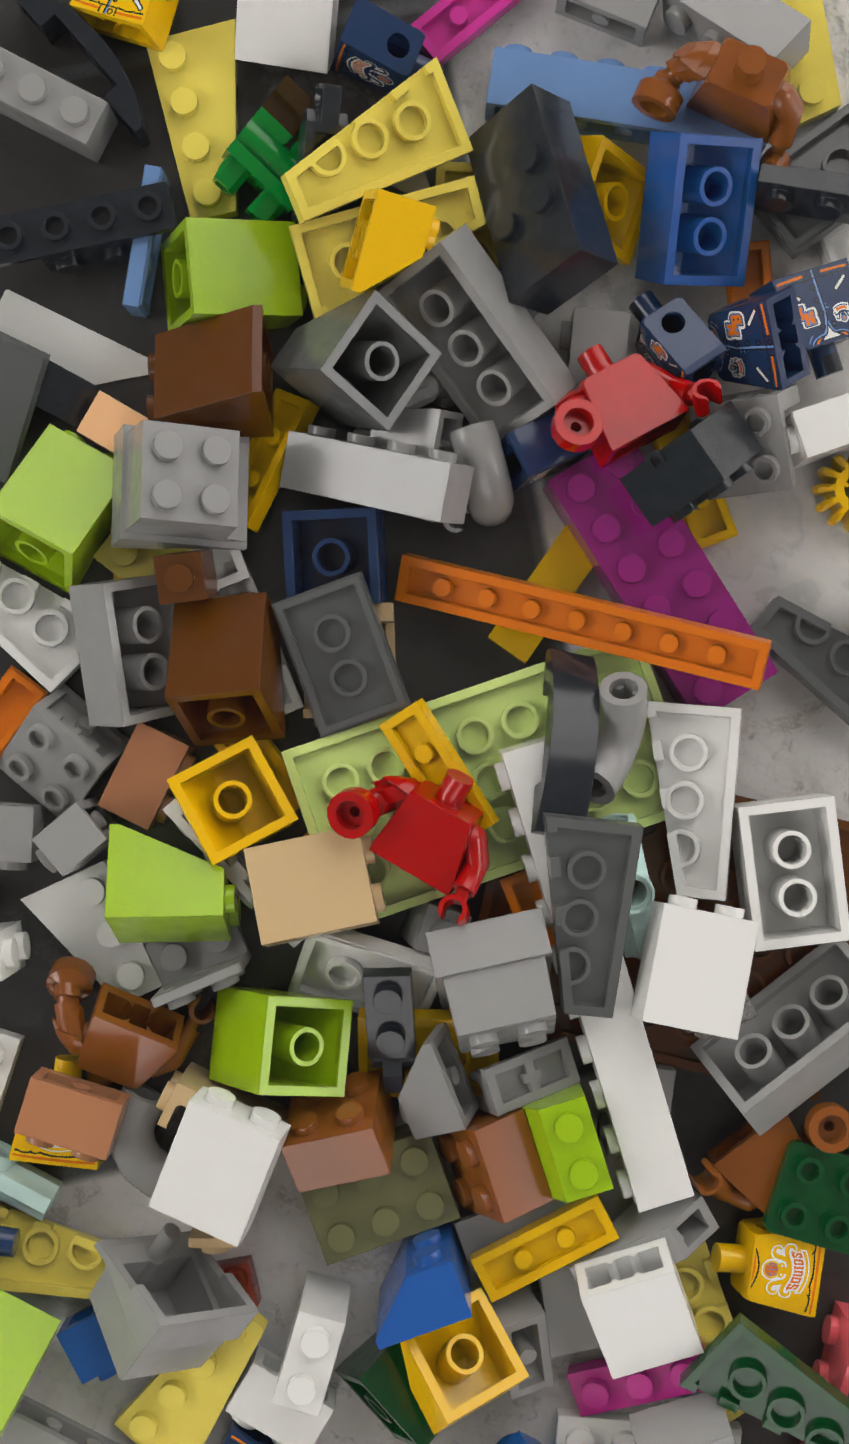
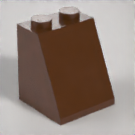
(215, 374)
(226, 669)

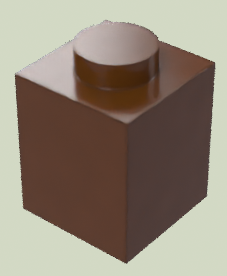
(185, 576)

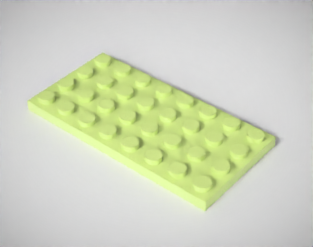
(477, 725)

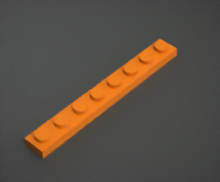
(584, 621)

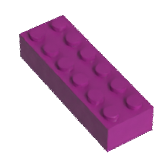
(647, 565)

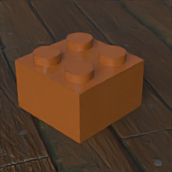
(341, 1136)
(496, 1166)

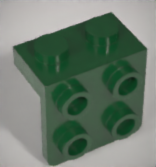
(811, 1197)

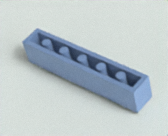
(596, 91)

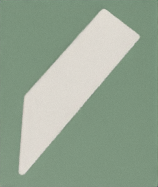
(69, 343)

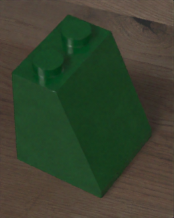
(384, 1387)

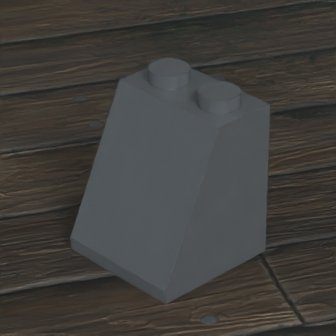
(358, 362)

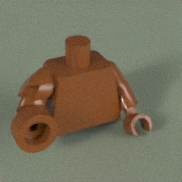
(734, 86)
(125, 1034)
(750, 1163)

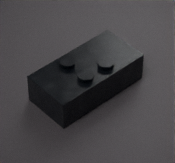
(540, 201)

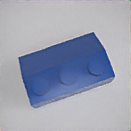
(697, 209)
(424, 1287)

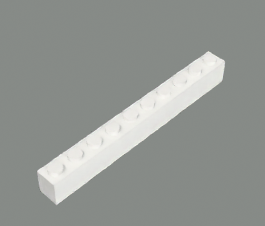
(616, 1046)

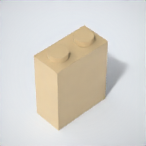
(313, 887)

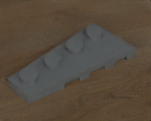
(808, 651)
(591, 895)

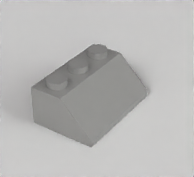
(123, 649)

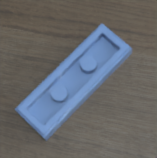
(143, 260)

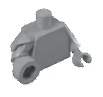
(424, 426)

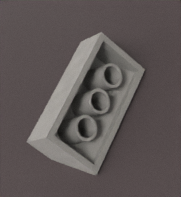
(491, 350)
(792, 1043)

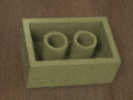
(385, 1207)

